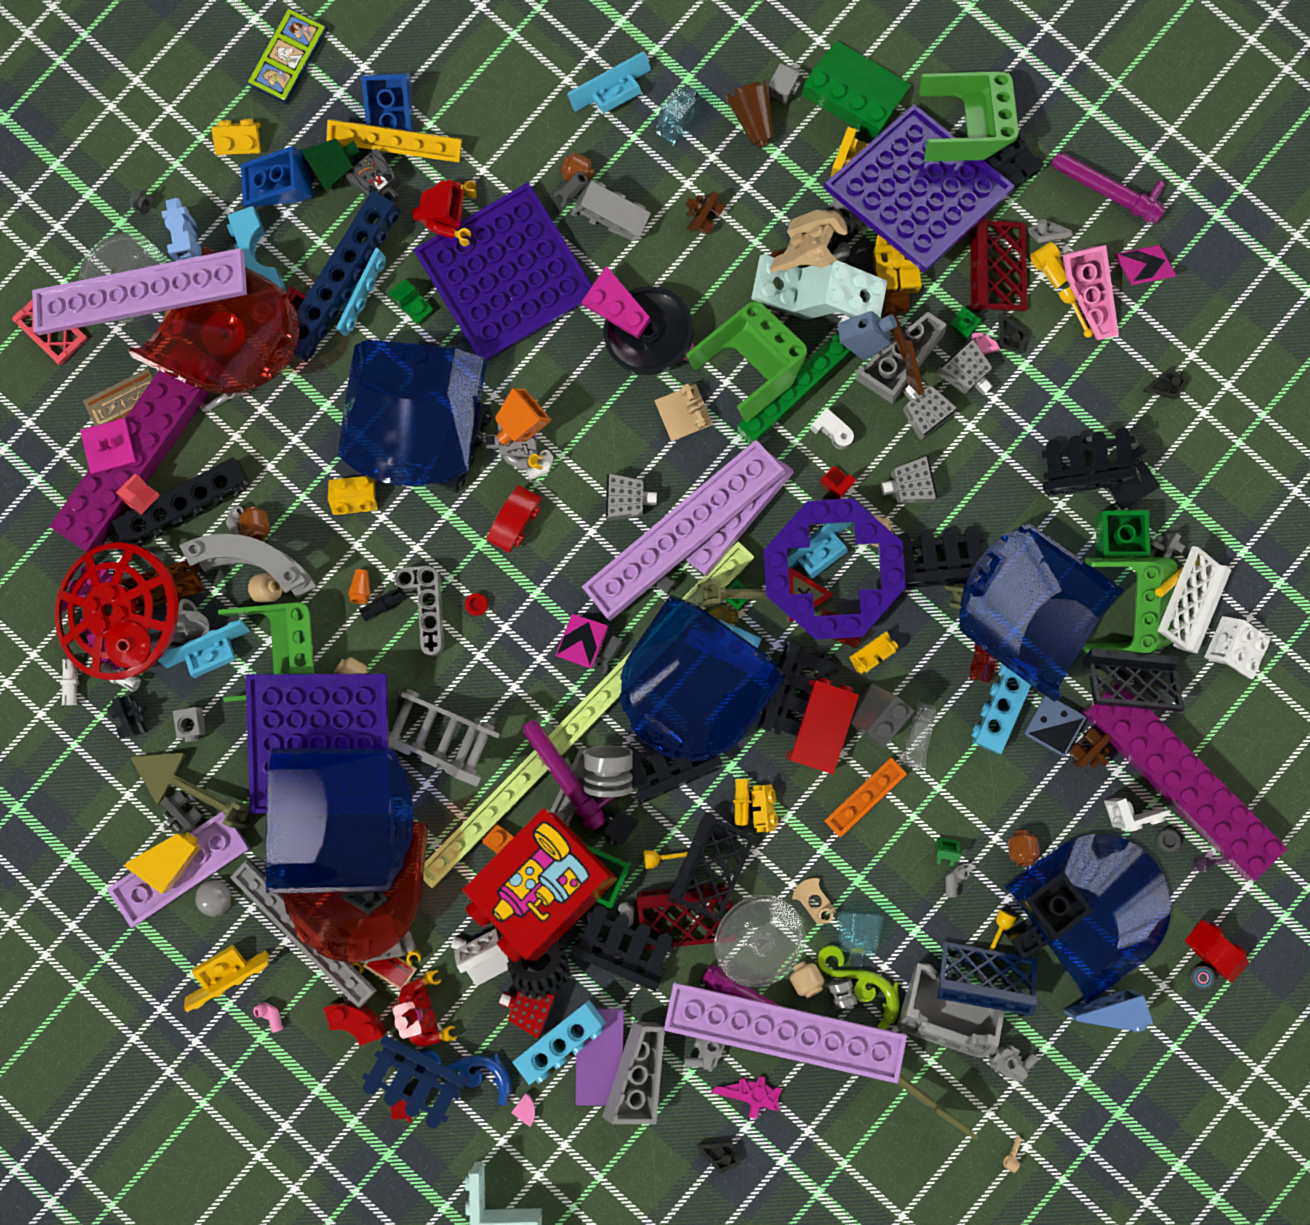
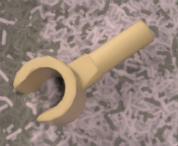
(1009, 1161)

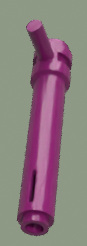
(1137, 203)
(583, 805)
(720, 982)

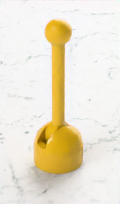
(1068, 297)
(652, 858)
(1004, 921)

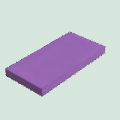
(599, 1059)

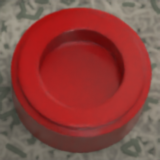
(476, 604)

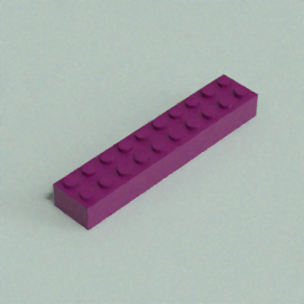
(153, 429)
(1187, 785)

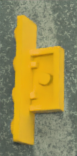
(221, 973)

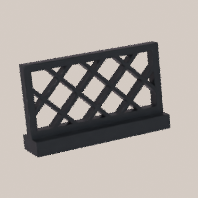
(1132, 664)
(692, 860)

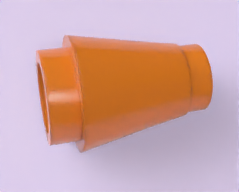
(359, 589)

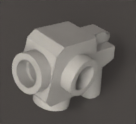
(708, 1054)
(1009, 1063)

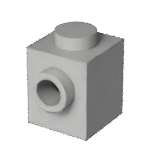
(784, 83)

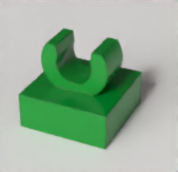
(965, 322)
(948, 850)

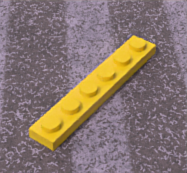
(395, 140)

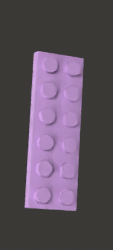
(715, 547)
(219, 847)

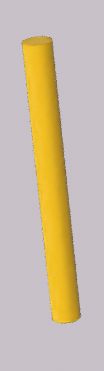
(1171, 582)

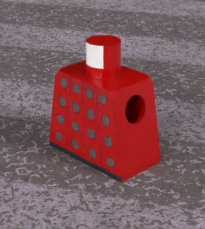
(527, 1012)

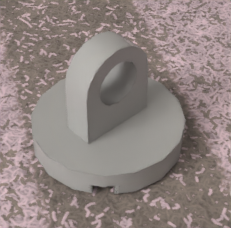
(189, 623)

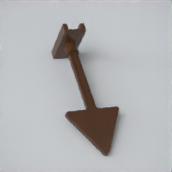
(895, 304)

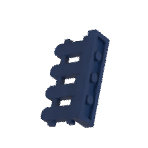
(406, 1071)

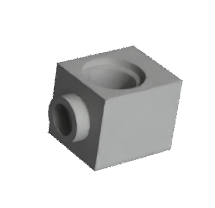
(180, 720)

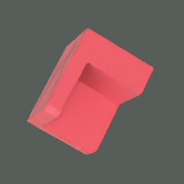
(137, 494)

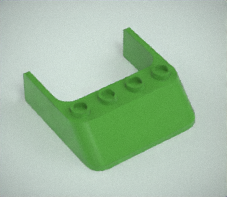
(988, 114)
(764, 344)
(1149, 608)
(290, 637)

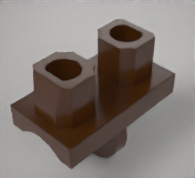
(709, 204)
(1084, 756)

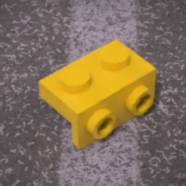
(236, 137)
(352, 495)

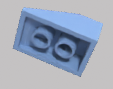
(1118, 1010)

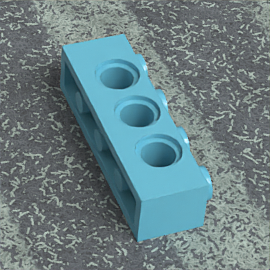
(981, 734)
(529, 1063)

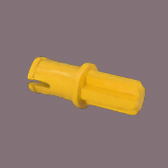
(741, 801)

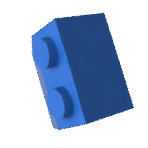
(388, 100)
(276, 179)

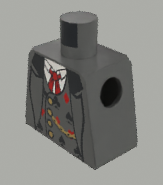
(373, 175)

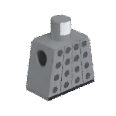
(967, 369)
(927, 410)
(912, 482)
(626, 497)

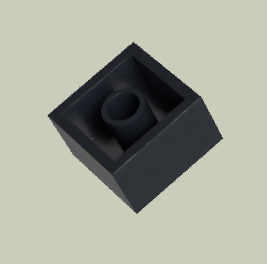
(1056, 905)

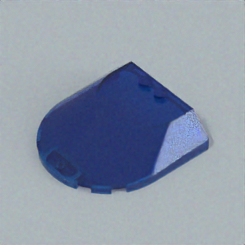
(694, 683)
(1127, 903)

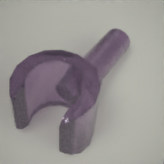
(1201, 863)

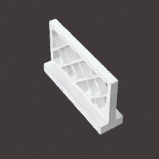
(1204, 599)

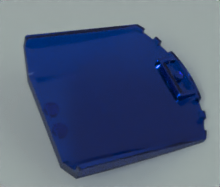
(410, 412)
(1033, 606)
(335, 819)

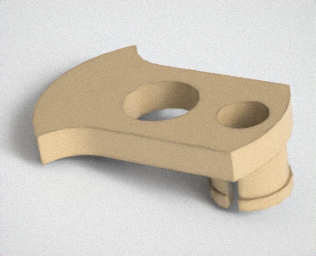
(804, 891)

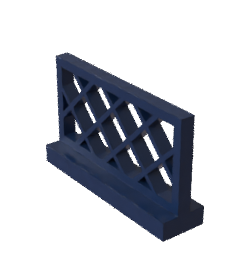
(988, 996)

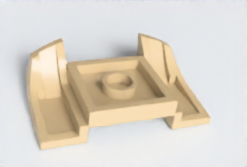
(810, 240)

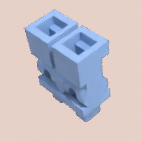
(182, 231)

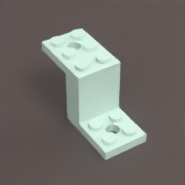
(818, 290)
(476, 1204)

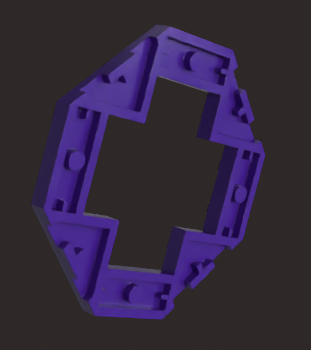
(866, 531)

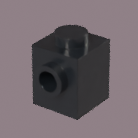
(619, 827)

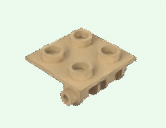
(683, 412)

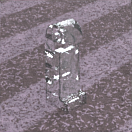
(919, 736)

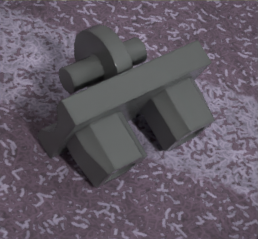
(1166, 545)
(175, 807)

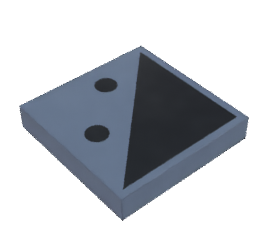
(1054, 726)

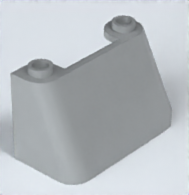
(947, 1023)

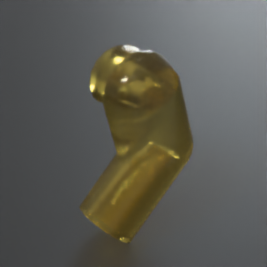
(725, 613)

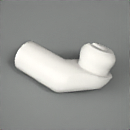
(546, 463)

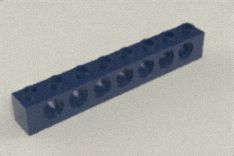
(339, 264)

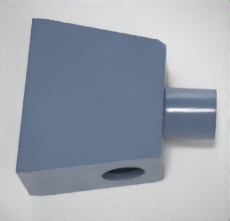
(866, 333)

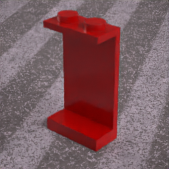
(824, 726)

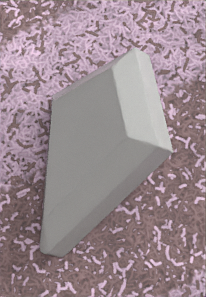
(1048, 231)

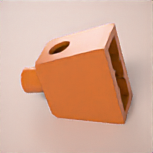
(520, 417)

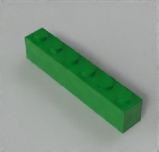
(809, 377)

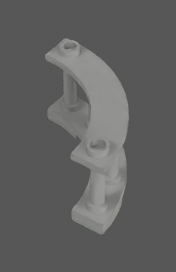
(229, 549)
(438, 758)

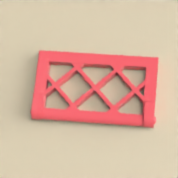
(47, 346)

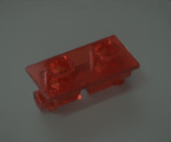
(981, 668)

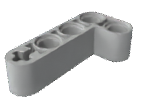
(425, 612)

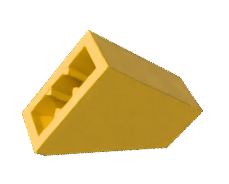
(166, 861)

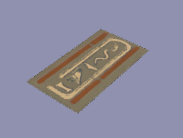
(118, 399)

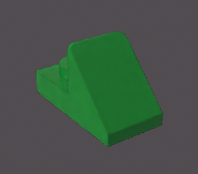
(411, 302)

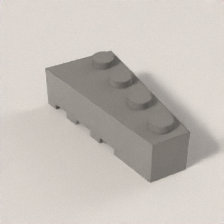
(887, 370)
(638, 1076)

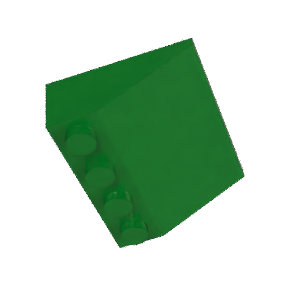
(855, 89)

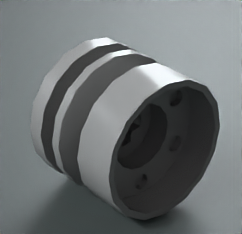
(608, 771)

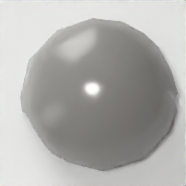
(213, 898)

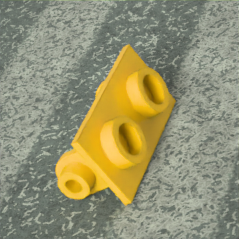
(867, 657)
(766, 819)

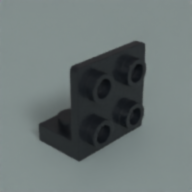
(1131, 493)

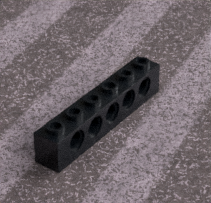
(128, 524)

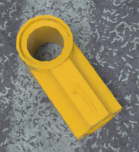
(1048, 260)

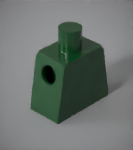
(331, 161)

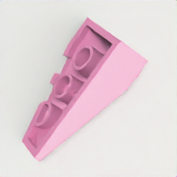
(1091, 283)

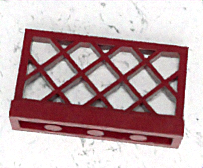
(979, 266)
(658, 898)

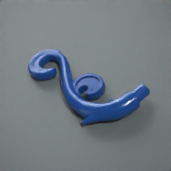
(494, 1065)

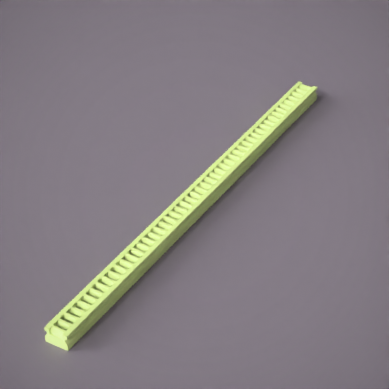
(562, 737)

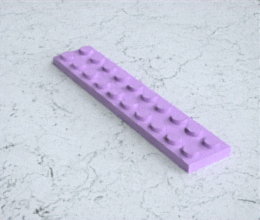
(139, 292)
(683, 530)
(785, 1032)

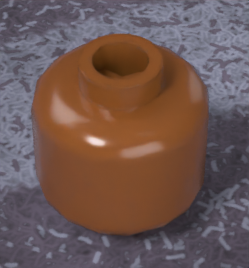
(576, 163)
(254, 523)
(1023, 848)

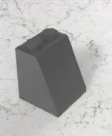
(879, 715)

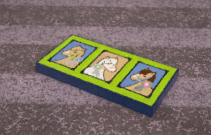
(287, 56)

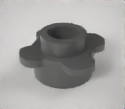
(141, 201)

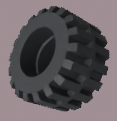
(543, 981)

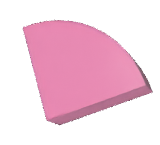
(985, 343)
(525, 1110)

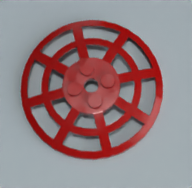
(123, 606)

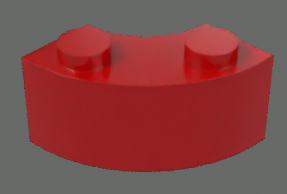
(514, 518)
(1217, 951)
(359, 1022)

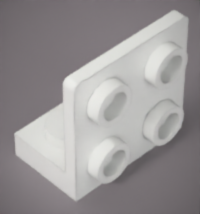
(1238, 646)
(1121, 815)
(482, 958)

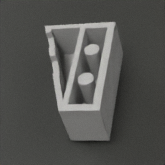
(611, 210)

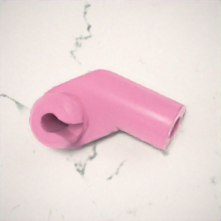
(270, 1013)

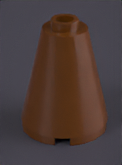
(753, 111)

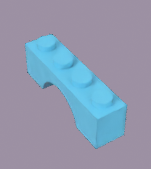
(248, 231)

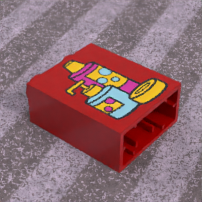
(537, 887)

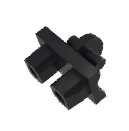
(130, 716)

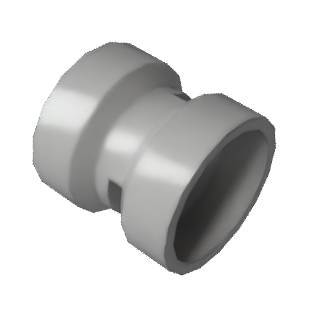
(842, 993)

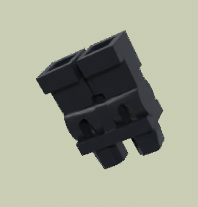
(1016, 162)

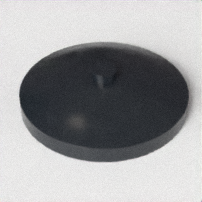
(663, 340)

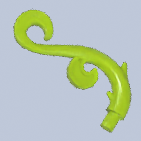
(892, 1008)

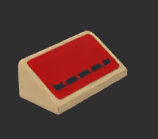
(392, 970)

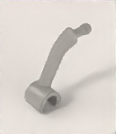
(221, 399)

